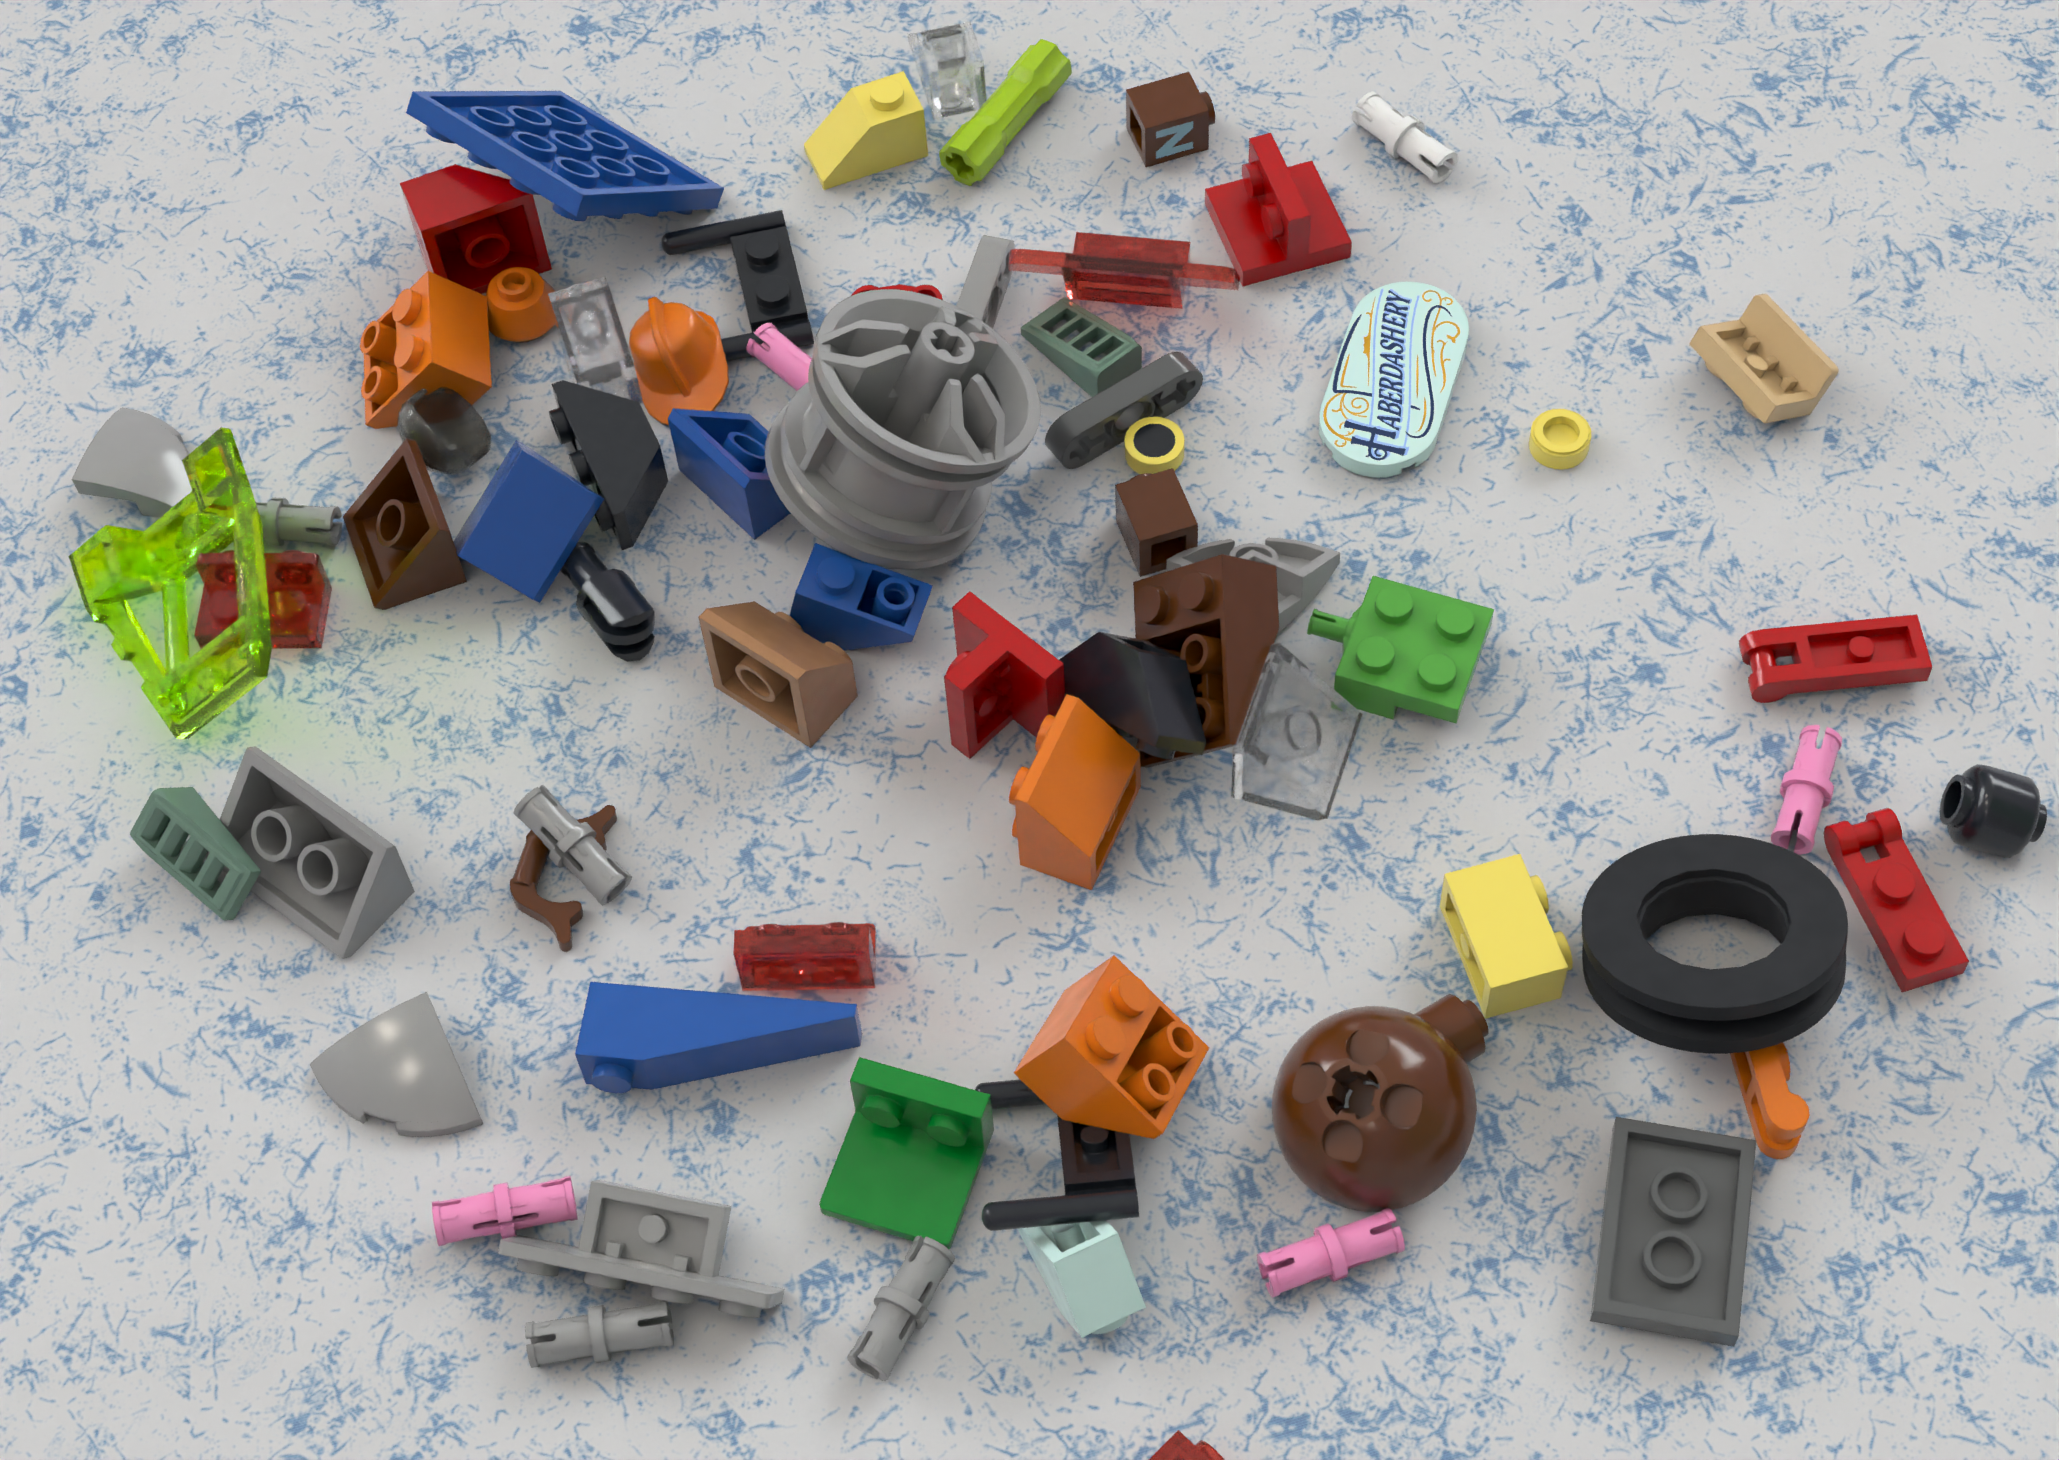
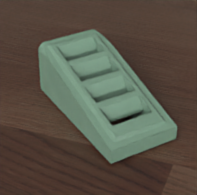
(1093, 376)
(162, 835)

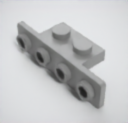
(649, 1241)

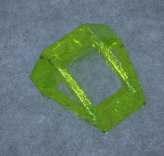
(135, 563)

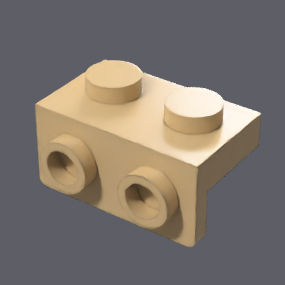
(1766, 361)

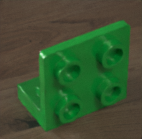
(908, 1153)

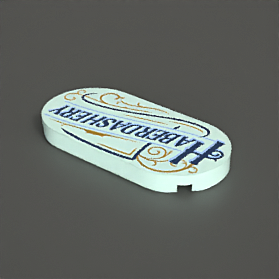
(1393, 379)

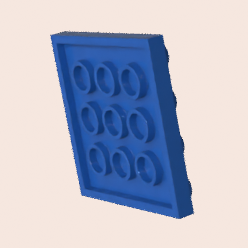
(564, 153)

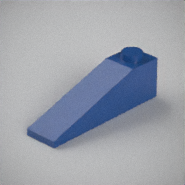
(681, 1036)

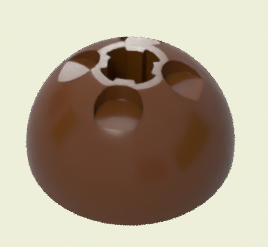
(1392, 1139)

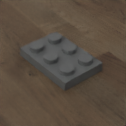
(1674, 1231)

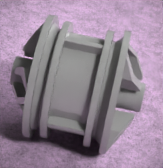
(901, 429)

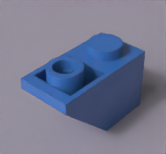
(857, 601)

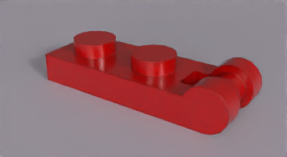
(1835, 656)
(1895, 901)

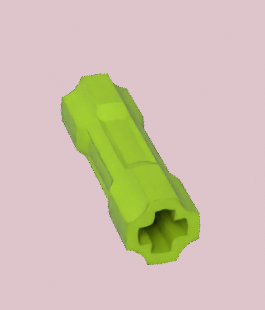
(985, 136)

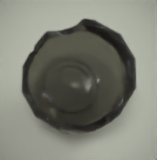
(446, 430)

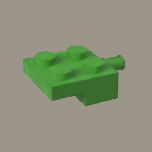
(1406, 650)

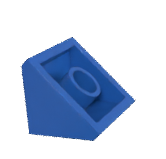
(727, 463)
(527, 522)

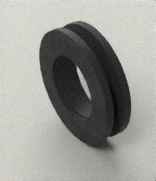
(1724, 1006)

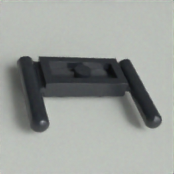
(764, 272)
(1094, 1166)

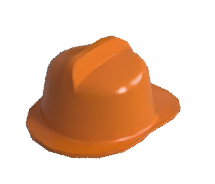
(678, 359)

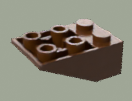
(1221, 622)

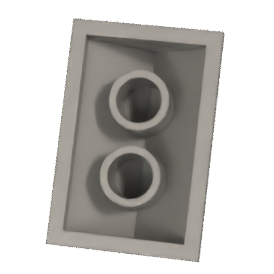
(313, 856)

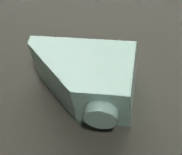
(1085, 1274)

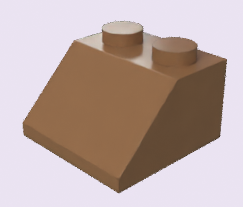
(777, 668)

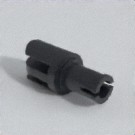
(611, 604)

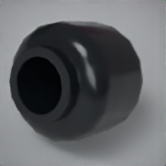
(1992, 810)

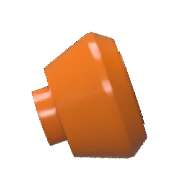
(519, 305)

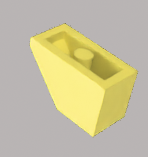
(869, 132)

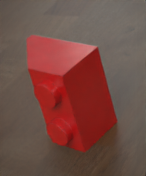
(474, 225)

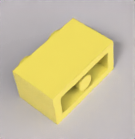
(1505, 935)

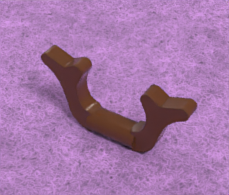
(523, 886)

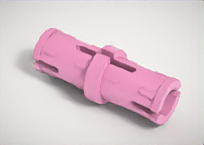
(1806, 789)
(504, 1210)
(1330, 1252)

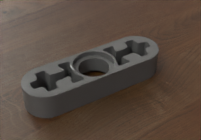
(1106, 417)

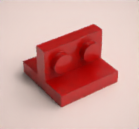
(1276, 217)
(997, 677)

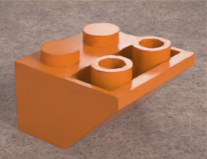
(427, 341)
(1074, 794)
(1112, 1055)

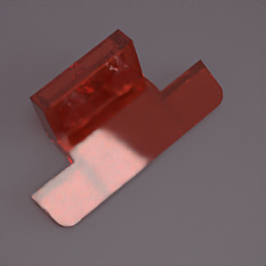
(1126, 270)

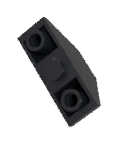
(612, 454)
(1137, 692)

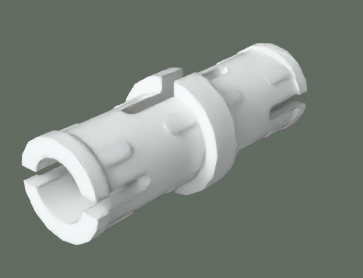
(1404, 137)

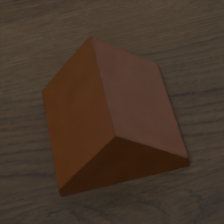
(402, 533)

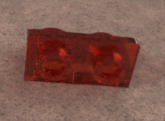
(296, 597)
(806, 956)

